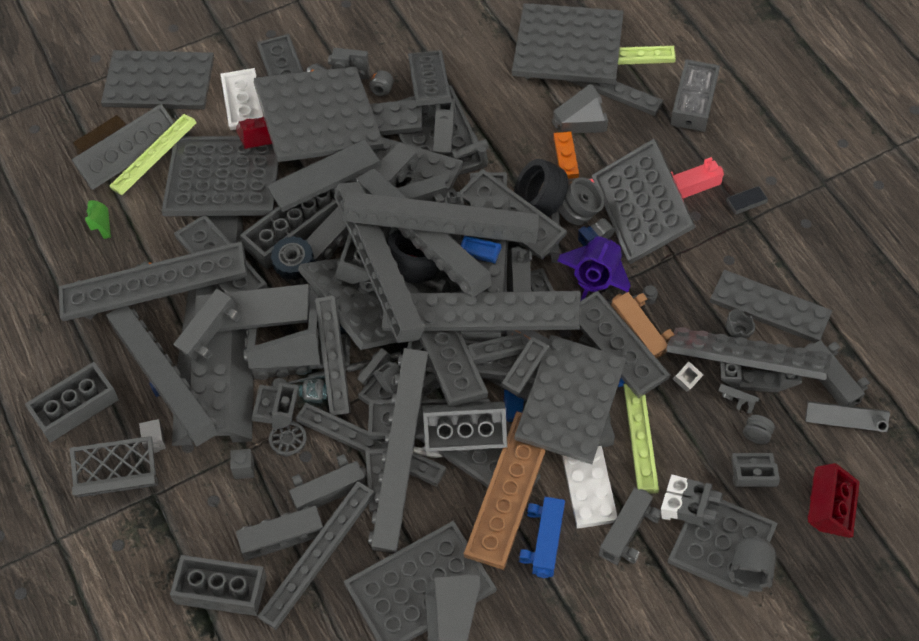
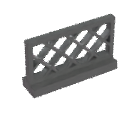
(113, 484)

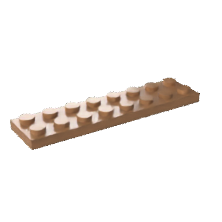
(505, 501)

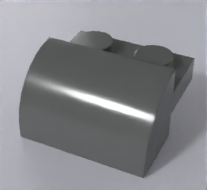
(275, 404)
(754, 470)

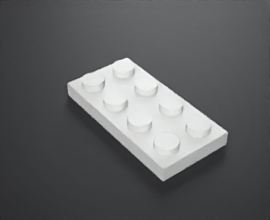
(240, 96)
(590, 491)

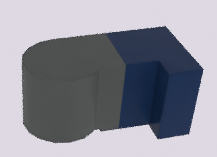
(600, 228)

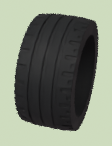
(553, 189)
(413, 269)

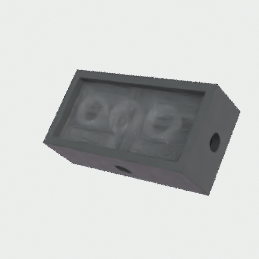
(695, 95)

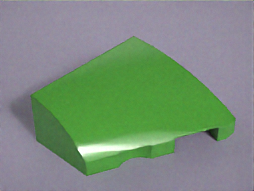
(98, 218)

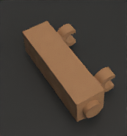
(634, 317)

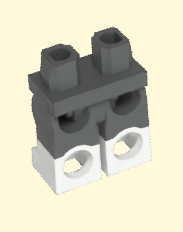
(690, 501)

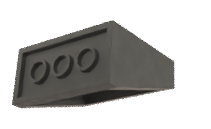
(292, 350)
(451, 607)

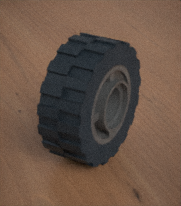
(289, 248)

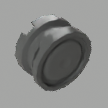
(758, 429)

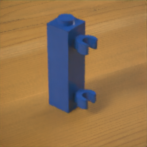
(548, 537)

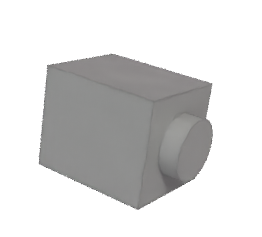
(687, 376)
(154, 429)

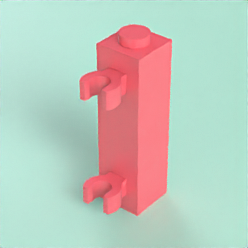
(699, 178)

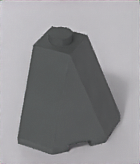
(581, 113)

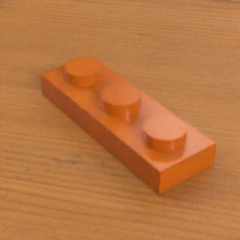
(566, 154)

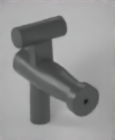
(477, 147)

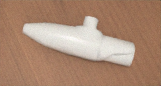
(421, 451)

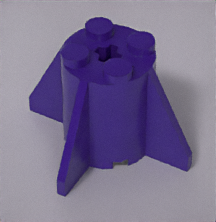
(597, 265)

